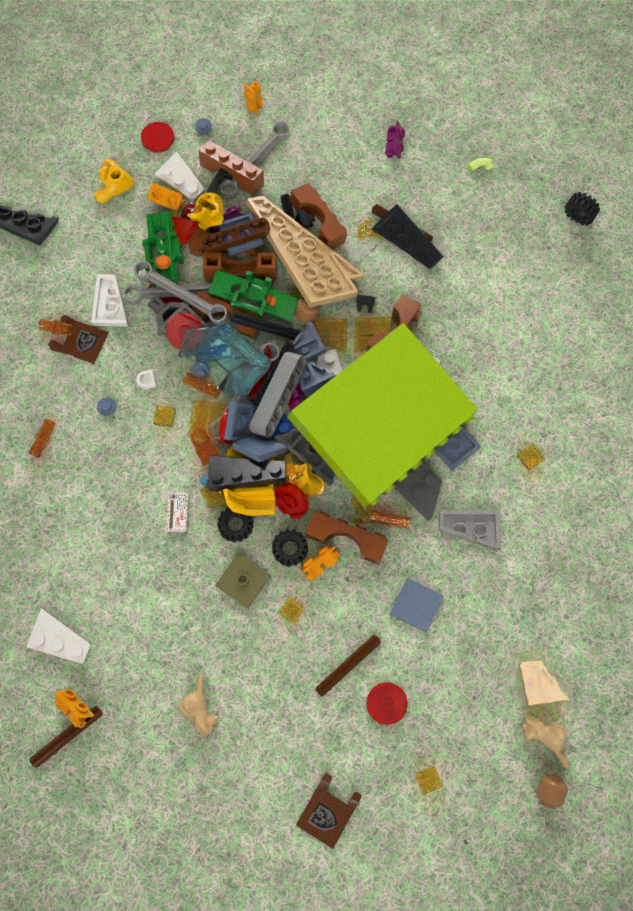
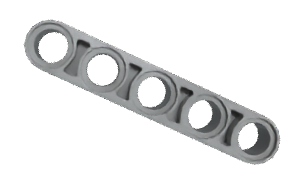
(278, 394)

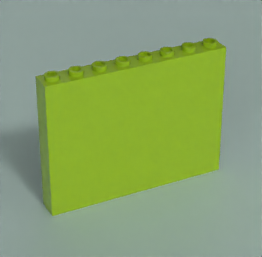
(383, 415)

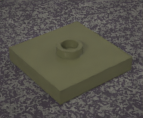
(243, 580)

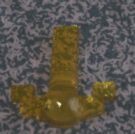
(362, 229)
(292, 476)
(364, 516)

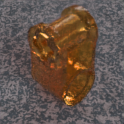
(205, 448)

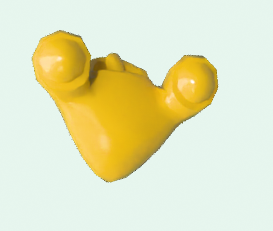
(115, 181)

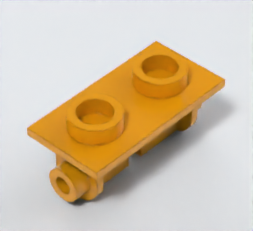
(253, 97)
(165, 197)
(325, 556)
(67, 702)

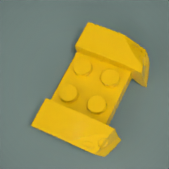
(251, 500)

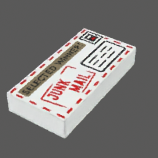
(177, 512)

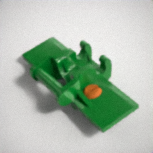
(256, 290)

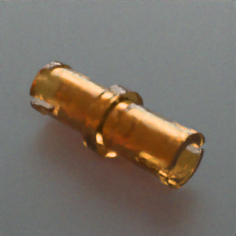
(56, 327)
(201, 385)
(42, 438)
(390, 520)

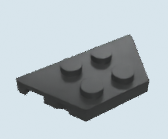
(305, 453)
(420, 490)

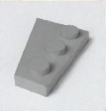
(472, 525)

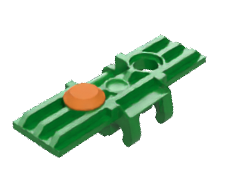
(167, 246)

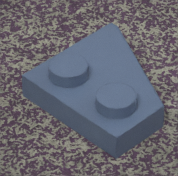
(309, 343)
(314, 377)

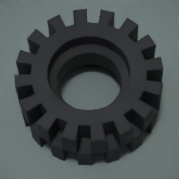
(582, 208)
(230, 535)
(284, 537)

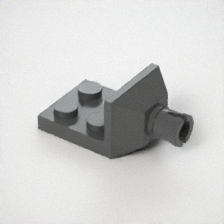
(166, 312)

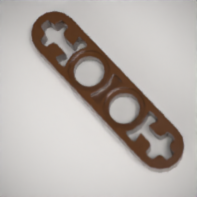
(235, 232)

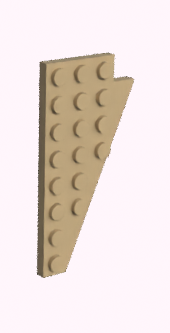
(313, 266)

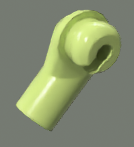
(486, 162)

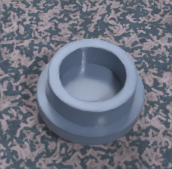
(203, 126)
(200, 370)
(106, 406)

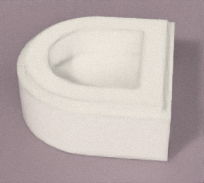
(146, 379)

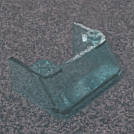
(231, 352)

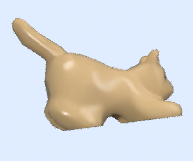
(195, 707)
(550, 735)

